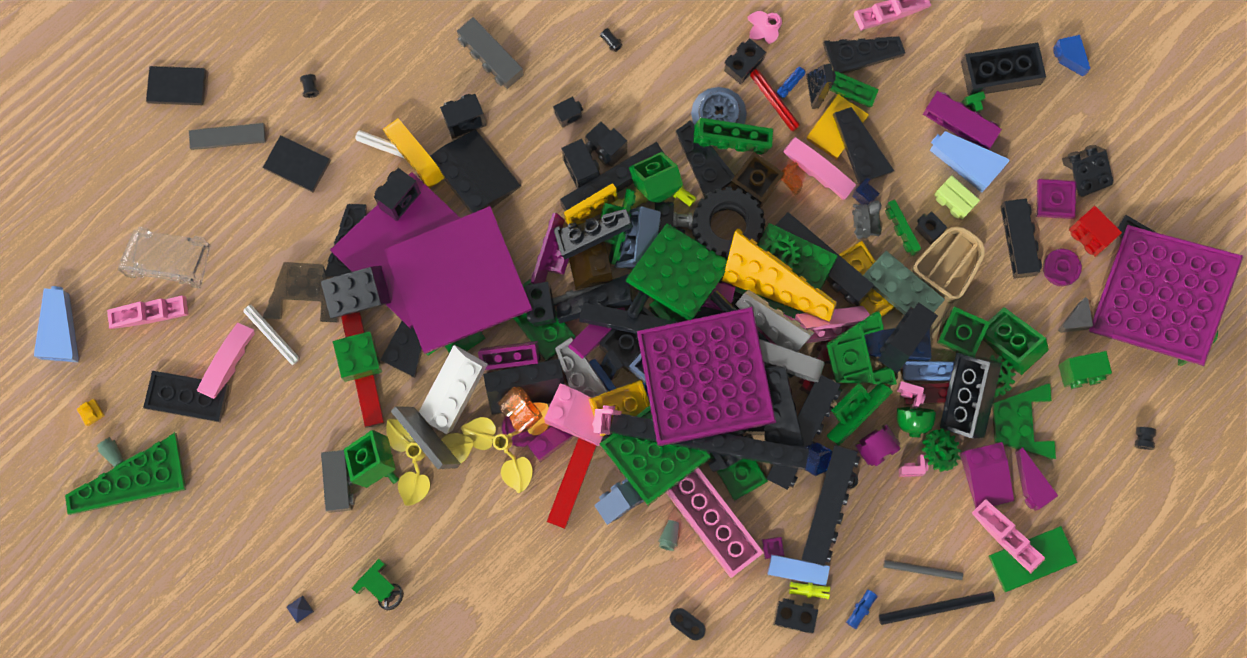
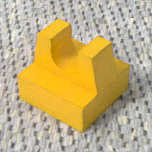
(90, 412)

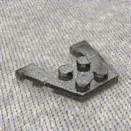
(299, 282)

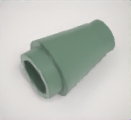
(110, 451)
(669, 536)

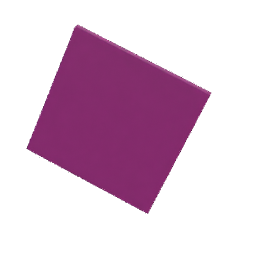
(377, 231)
(457, 280)
(1166, 294)
(705, 377)

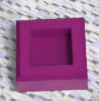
(772, 546)

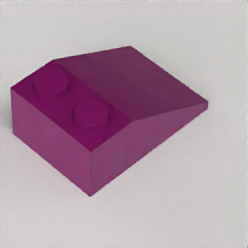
(988, 474)

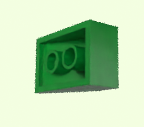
(1015, 340)

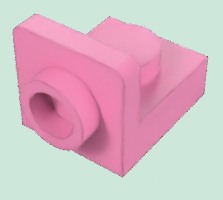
(908, 390)
(912, 470)

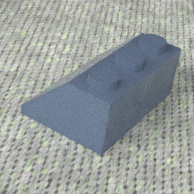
(640, 237)

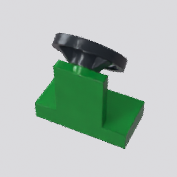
(379, 586)

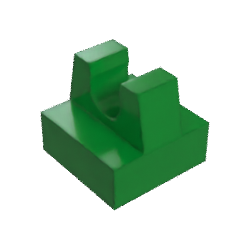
(975, 101)

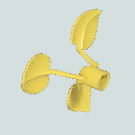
(514, 472)
(414, 486)

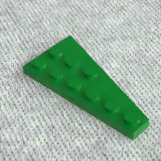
(141, 477)

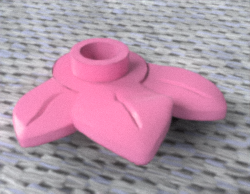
(763, 28)

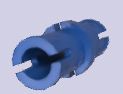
(861, 609)

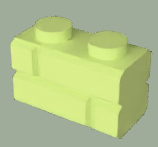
(956, 198)

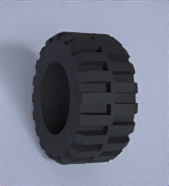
(726, 200)

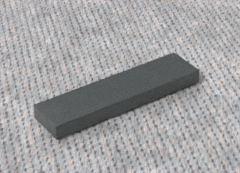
(227, 136)

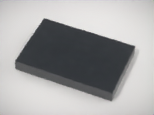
(176, 85)
(296, 164)

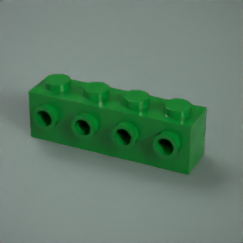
(733, 135)

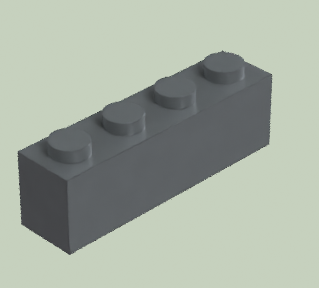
(490, 53)

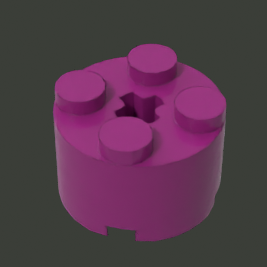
(877, 445)

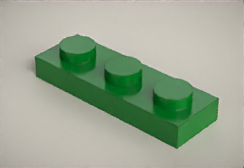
(854, 89)
(902, 228)

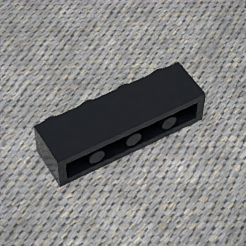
(1020, 238)

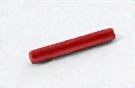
(774, 100)

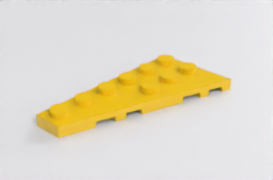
(769, 277)

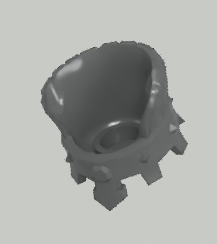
(867, 219)

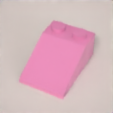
(572, 414)

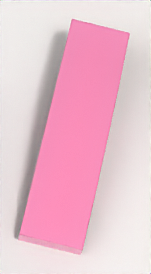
(888, 11)
(819, 168)
(147, 312)
(224, 362)
(1008, 536)

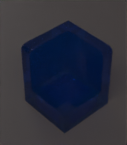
(865, 193)
(818, 459)

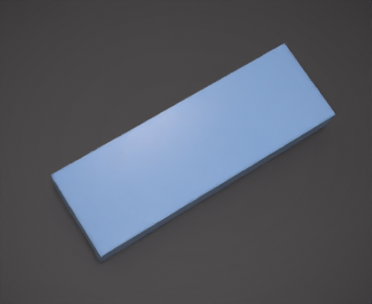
(927, 370)
(798, 570)

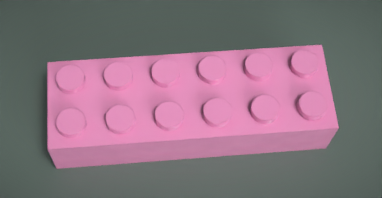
(714, 522)

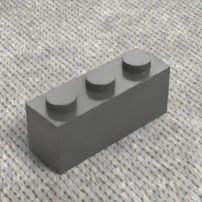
(336, 482)

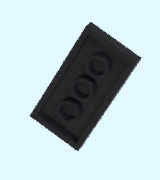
(180, 397)

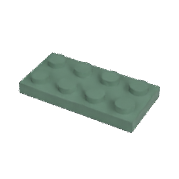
(901, 285)

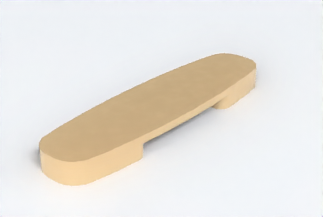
(948, 270)

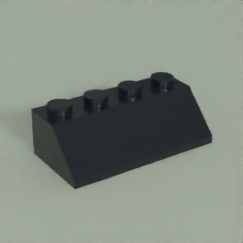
(537, 380)
(970, 395)

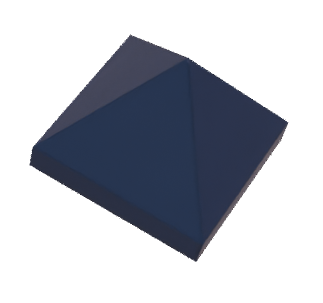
(300, 609)

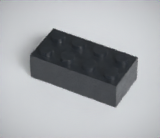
(1003, 69)

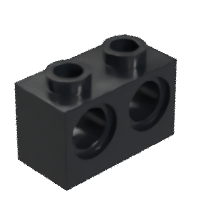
(748, 63)
(544, 303)
(794, 621)

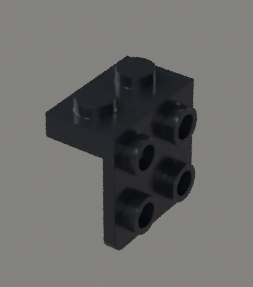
(1089, 169)

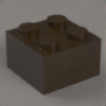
(757, 178)

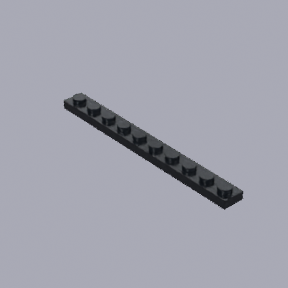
(721, 444)

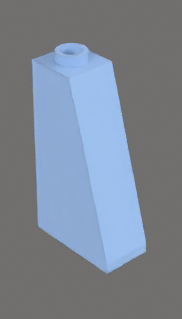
(968, 159)
(56, 328)

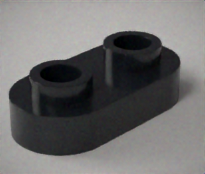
(687, 624)

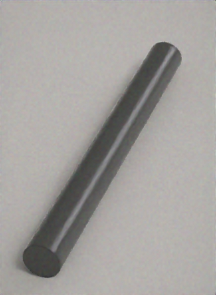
(923, 570)

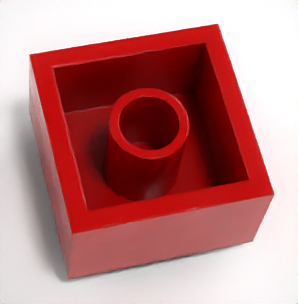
(1094, 231)

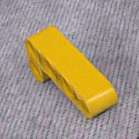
(413, 153)

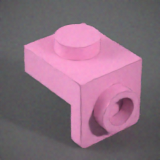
(603, 419)

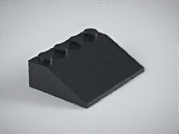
(475, 172)

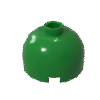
(915, 420)

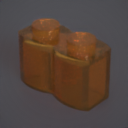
(520, 409)

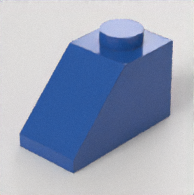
(1072, 54)

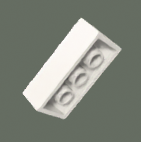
(452, 389)

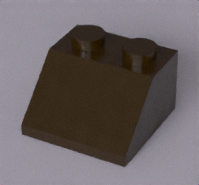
(591, 267)

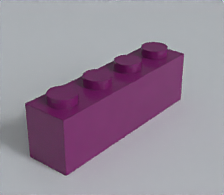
(962, 121)

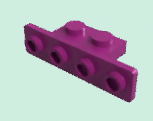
(550, 256)

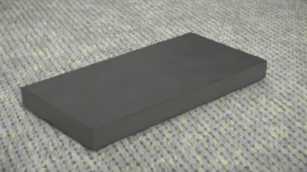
(425, 437)

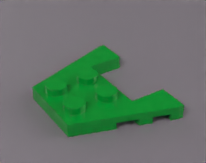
(851, 357)
(1015, 422)

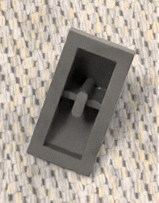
(1079, 318)

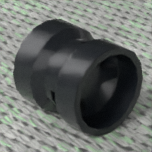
(1145, 438)

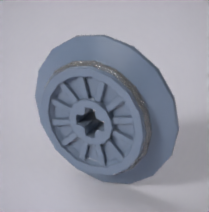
(719, 99)

